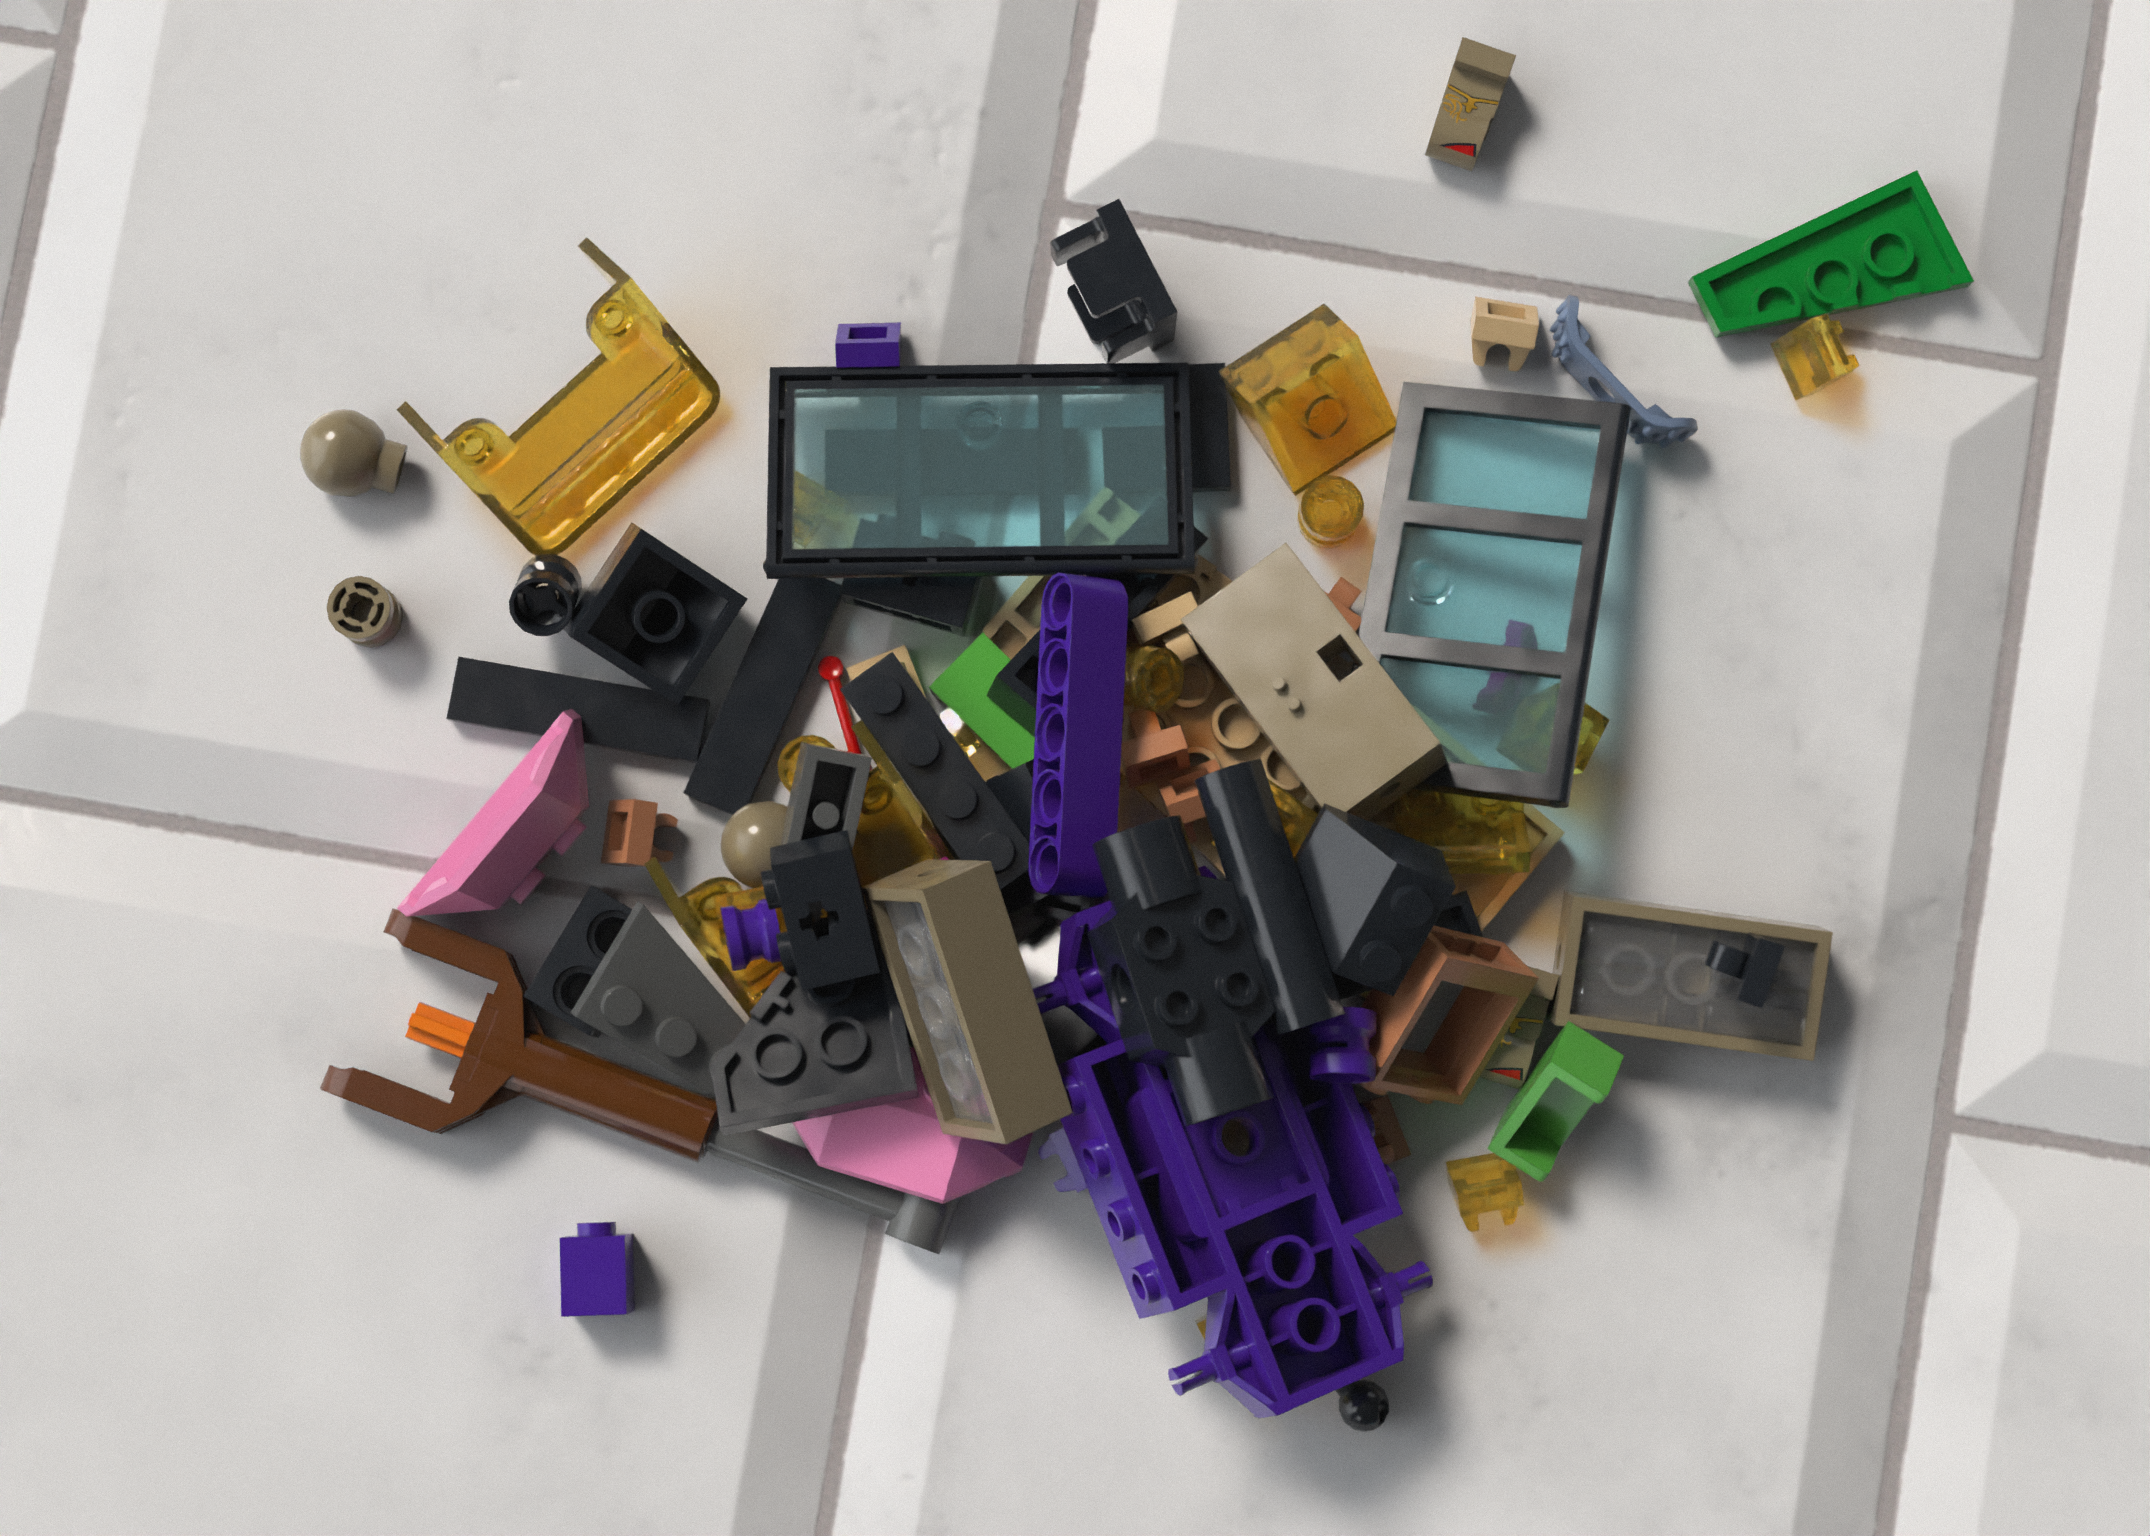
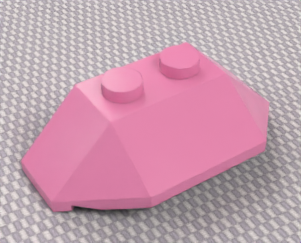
(513, 831)
(906, 1150)

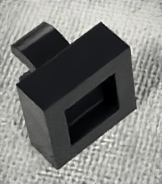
(1750, 968)

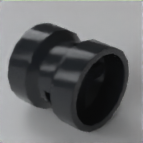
(540, 608)

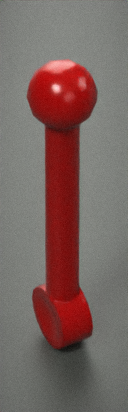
(832, 670)

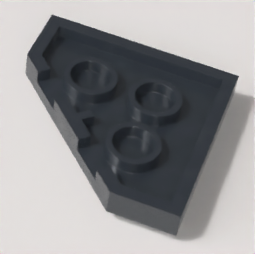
(815, 1053)

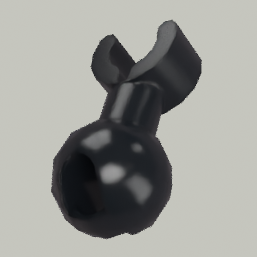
(1363, 1405)

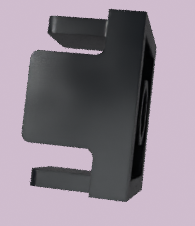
(1115, 285)

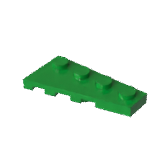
(1846, 260)

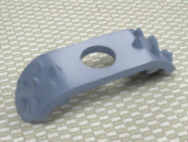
(1644, 424)

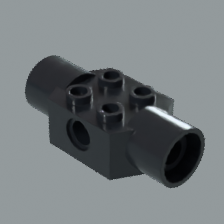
(1181, 970)

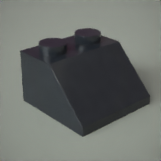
(654, 614)
(1371, 896)

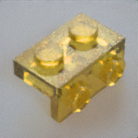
(1469, 831)

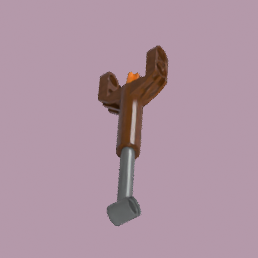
(512, 1057)

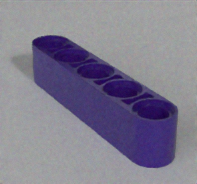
(1077, 732)

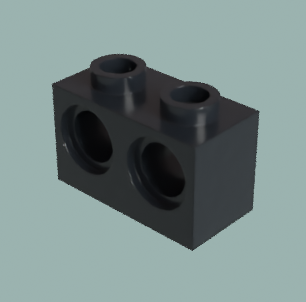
(576, 954)

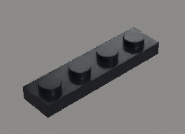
(937, 770)

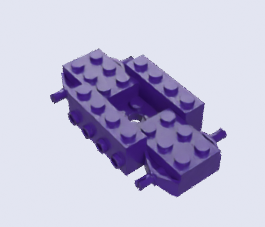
(1257, 1234)

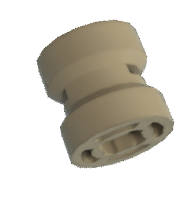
(372, 622)

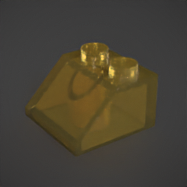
(1310, 398)

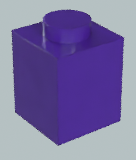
(597, 1271)

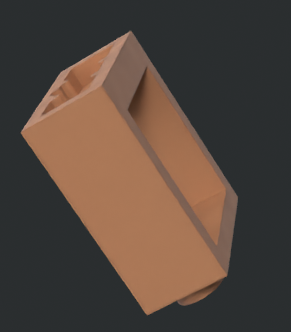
(1492, 995)

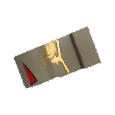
(1469, 103)
(1514, 1053)

